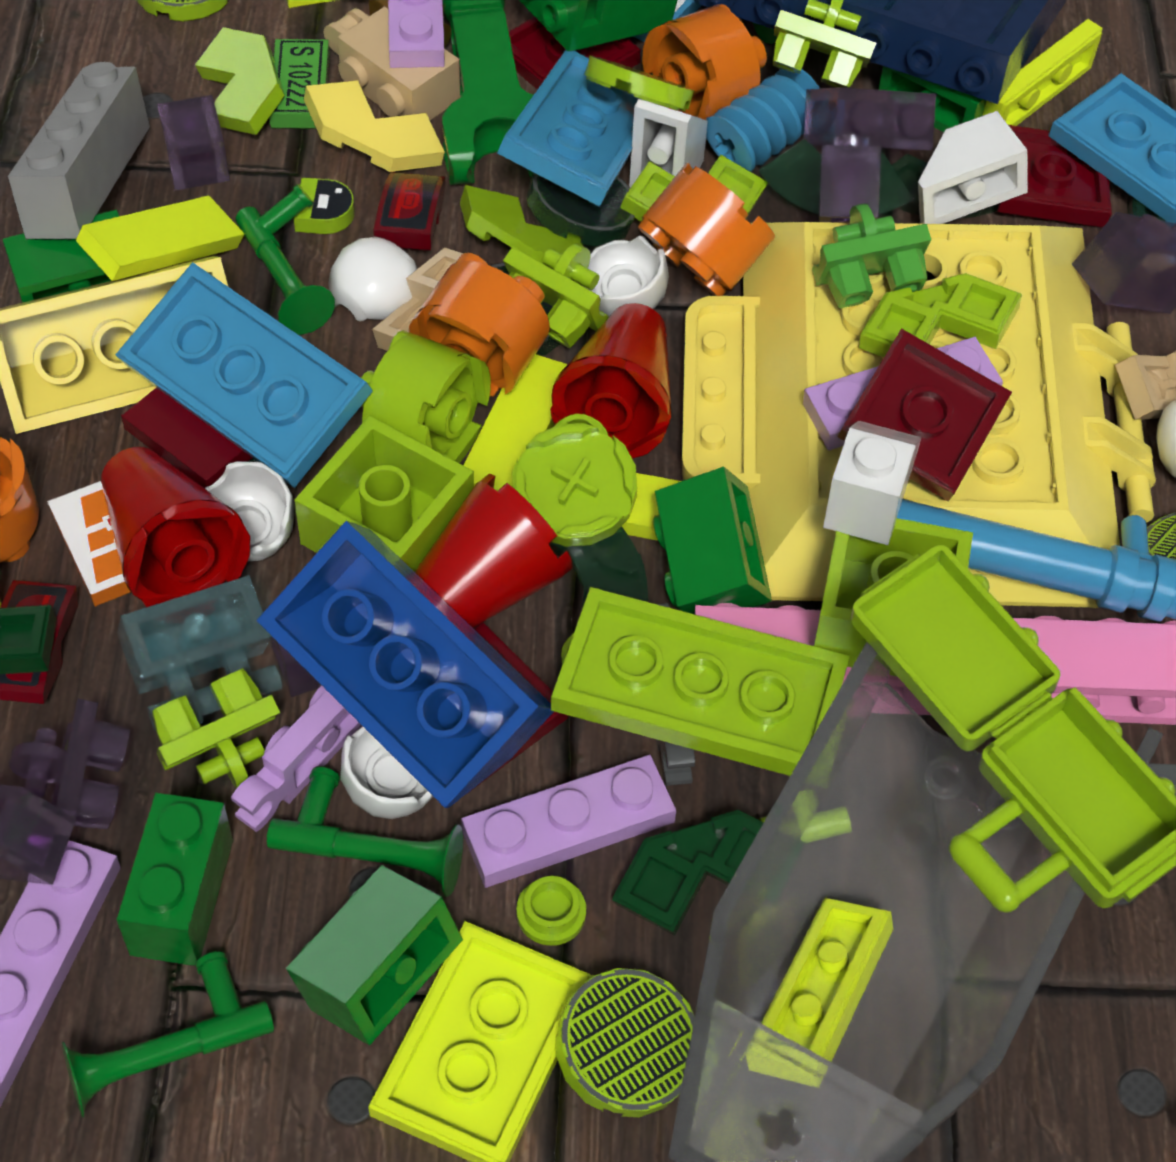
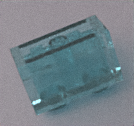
(194, 637)

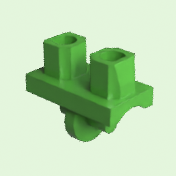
(871, 248)

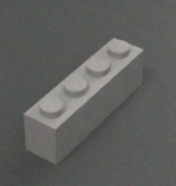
(79, 152)

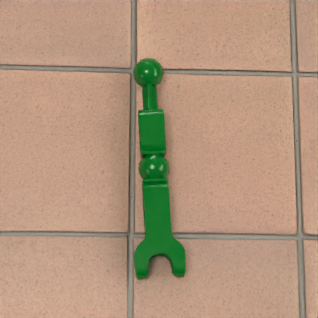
(488, 86)

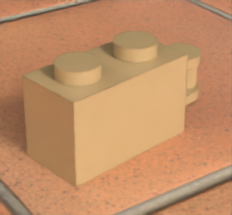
(364, 57)

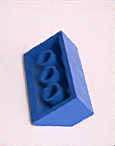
(405, 664)

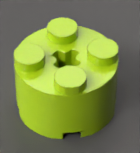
(429, 393)

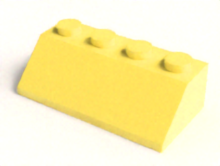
(64, 346)

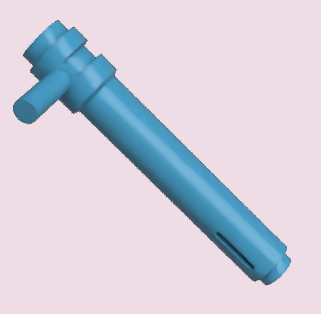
(1113, 577)

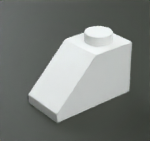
(665, 139)
(972, 170)
(870, 481)

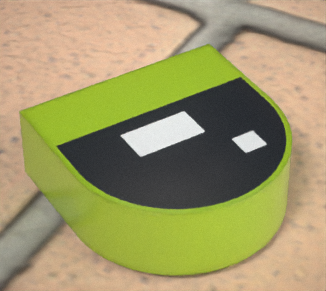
(331, 209)

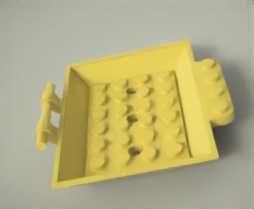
(1038, 467)

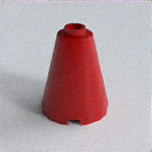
(621, 379)
(169, 528)
(492, 554)

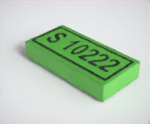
(297, 66)

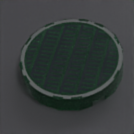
(567, 212)

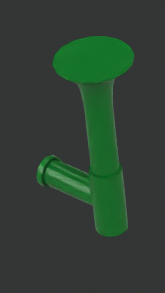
(304, 306)
(309, 836)
(229, 1027)

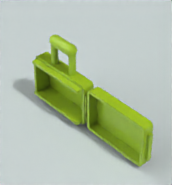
(1051, 757)

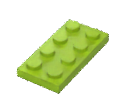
(696, 681)

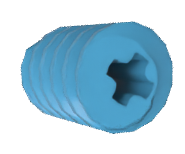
(762, 120)

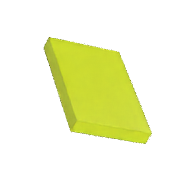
(479, 1048)

